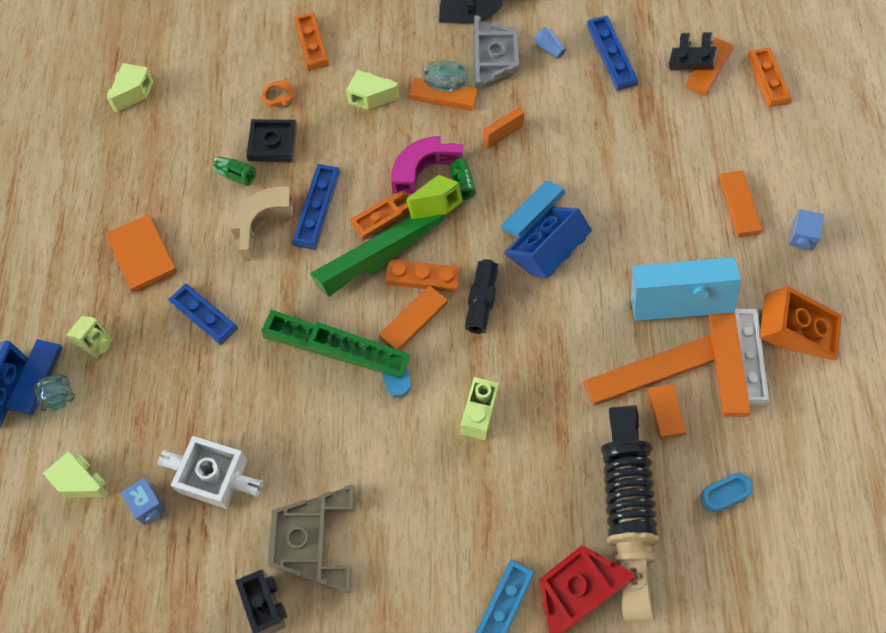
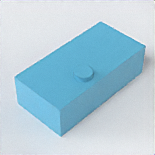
(685, 288)

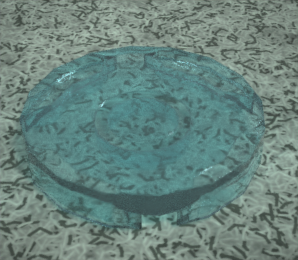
(445, 75)

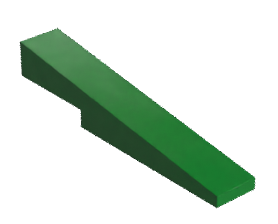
(372, 254)
(334, 344)

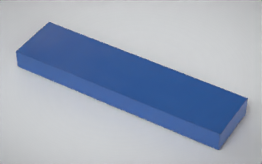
(612, 53)
(316, 207)

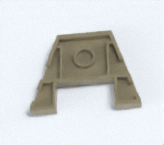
(299, 539)

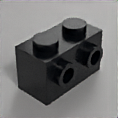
(260, 602)

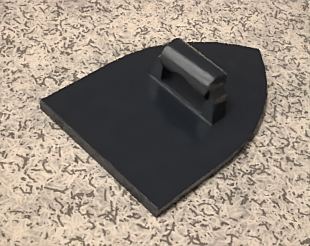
(464, 10)

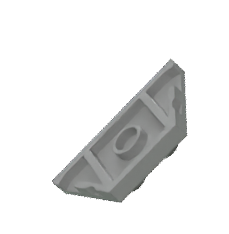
(494, 52)

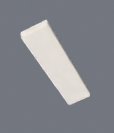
(752, 355)

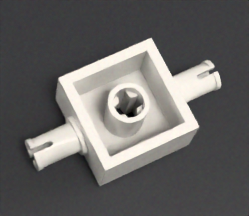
(205, 457)

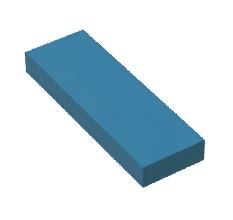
(533, 209)
(506, 599)

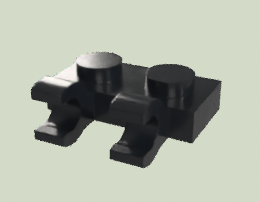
(694, 57)

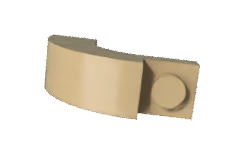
(257, 210)

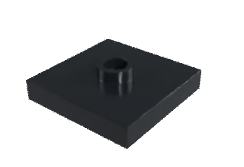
(271, 140)

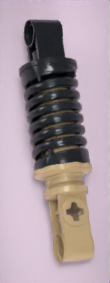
(631, 508)

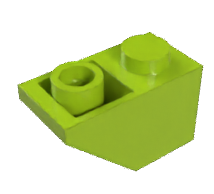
(435, 198)

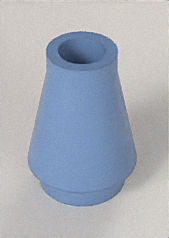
(549, 42)

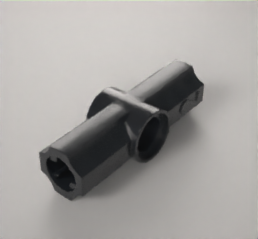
(481, 296)

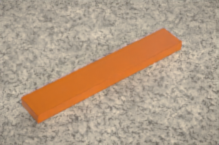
(729, 365)
(650, 370)

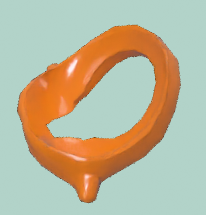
(281, 100)

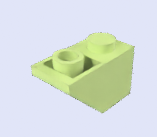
(130, 87)
(371, 91)
(90, 336)
(479, 408)
(73, 478)

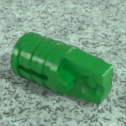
(234, 170)
(462, 174)

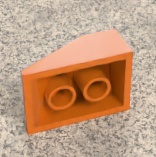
(800, 324)

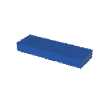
(203, 314)
(38, 366)

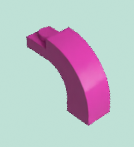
(418, 157)

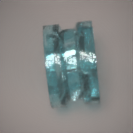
(53, 392)

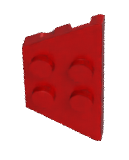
(580, 587)

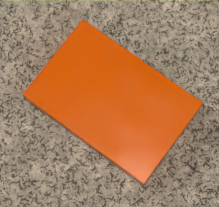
(140, 253)

